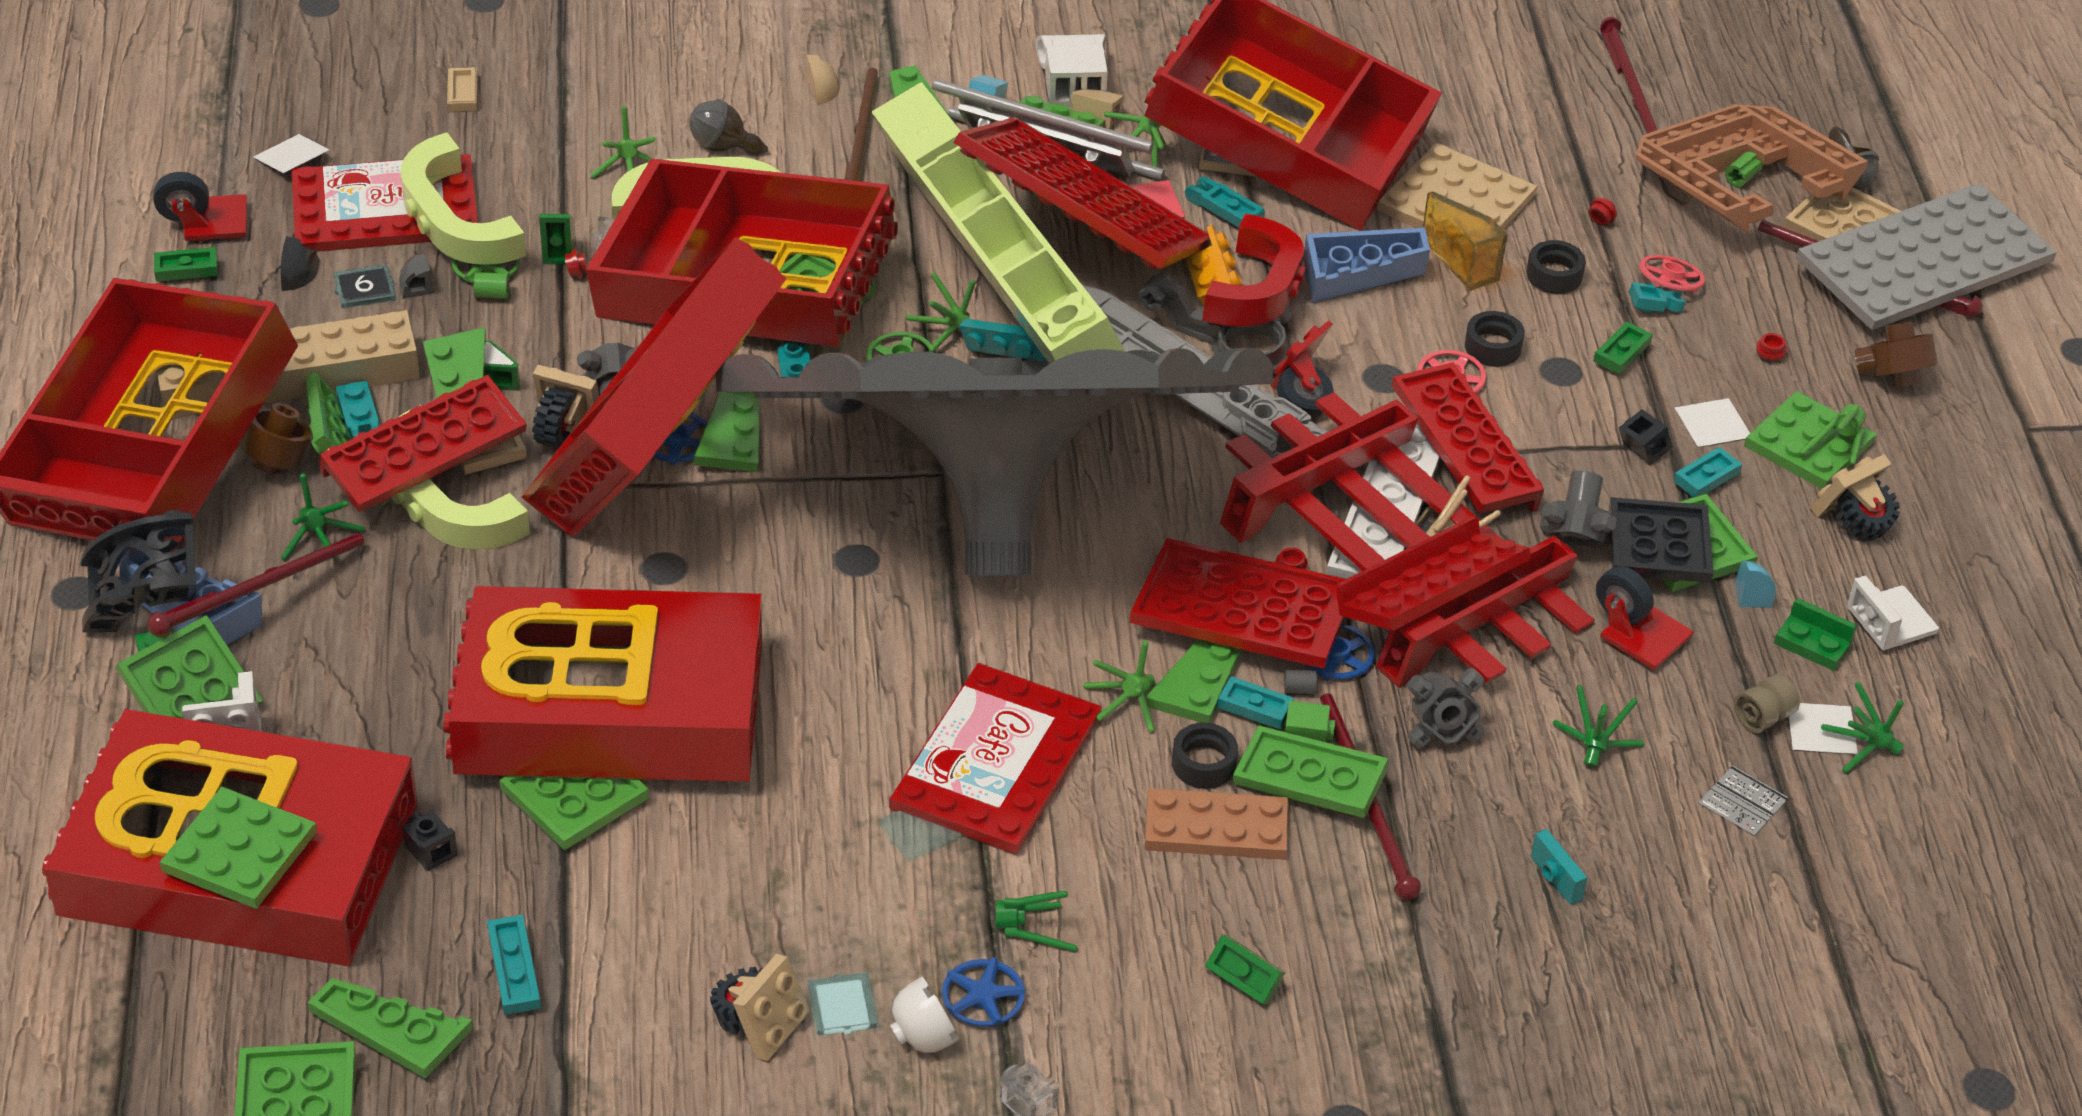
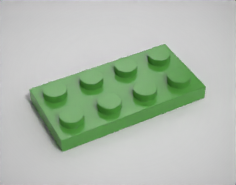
(1311, 771)

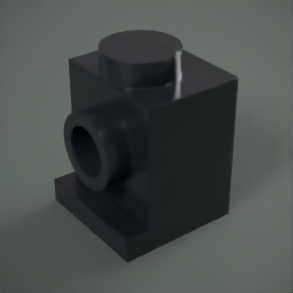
(1646, 436)
(426, 832)

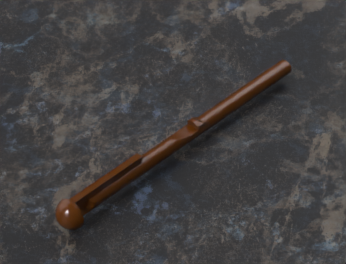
(861, 127)

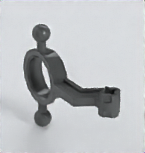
(1171, 296)

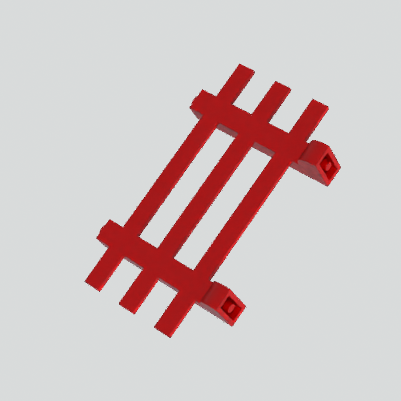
(1334, 458)

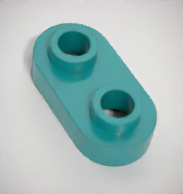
(792, 358)

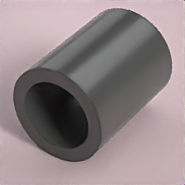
(1300, 682)

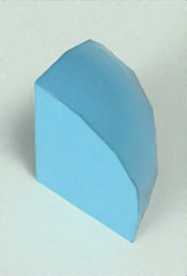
(1754, 586)

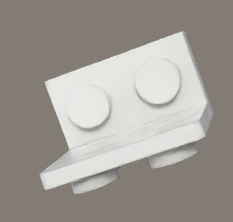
(1889, 615)
(239, 713)

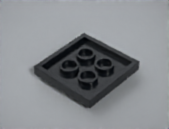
(1662, 539)

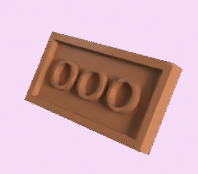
(1216, 823)

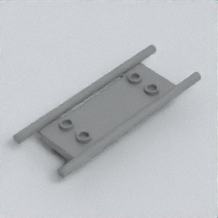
(1094, 143)

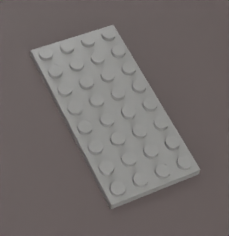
(1925, 255)

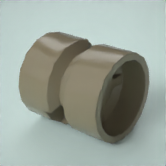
(1767, 703)

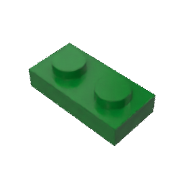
(185, 264)
(1623, 347)
(1245, 969)

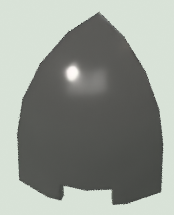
(415, 277)

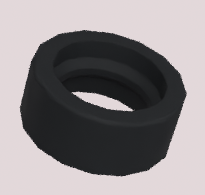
(1556, 252)
(1496, 323)
(1202, 774)

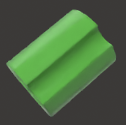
(1743, 169)
(491, 285)

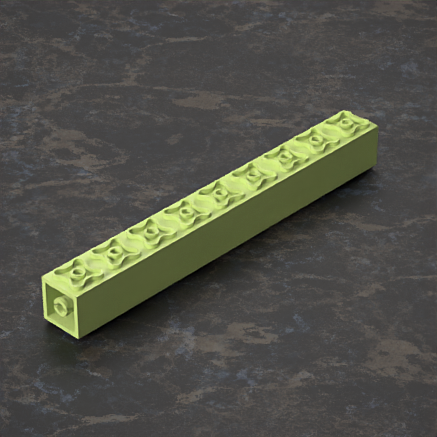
(994, 229)

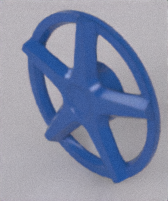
(679, 438)
(1342, 654)
(983, 992)

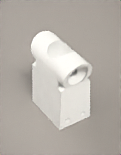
(1072, 64)

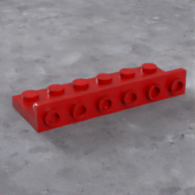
(1468, 438)
(422, 443)
(1427, 575)

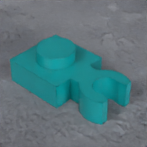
(1650, 298)

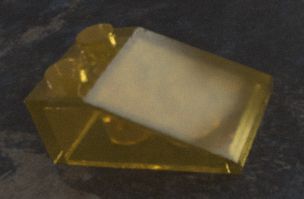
(1465, 240)

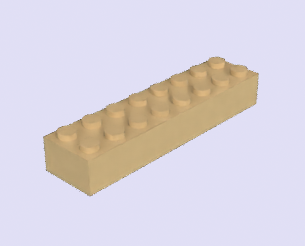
(340, 352)

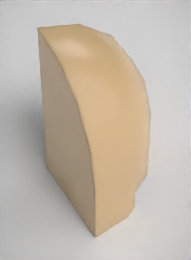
(821, 79)
(1097, 103)

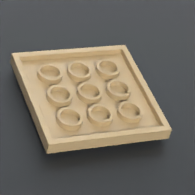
(1460, 180)

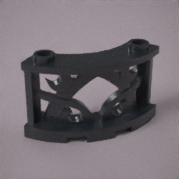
(102, 556)

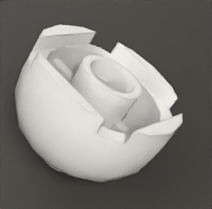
(921, 1019)

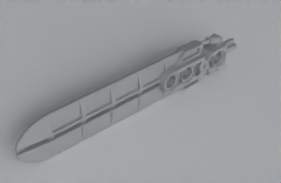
(1240, 412)

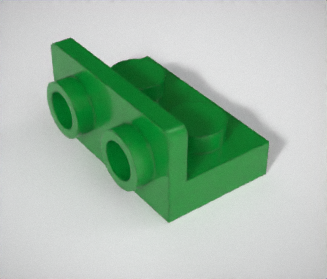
(1816, 634)

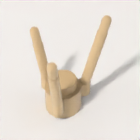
(1444, 522)

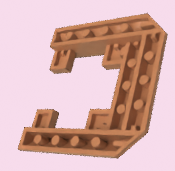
(1704, 146)

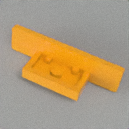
(1213, 264)

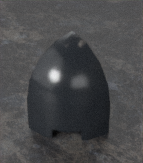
(297, 264)

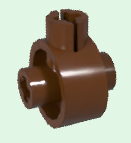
(1900, 355)
(276, 438)

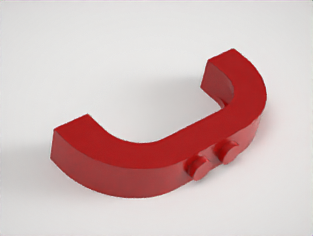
(1269, 299)

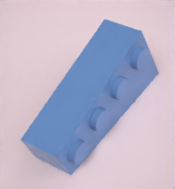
(1362, 259)
(230, 620)

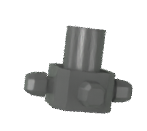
(604, 362)
(1579, 518)
(1445, 707)

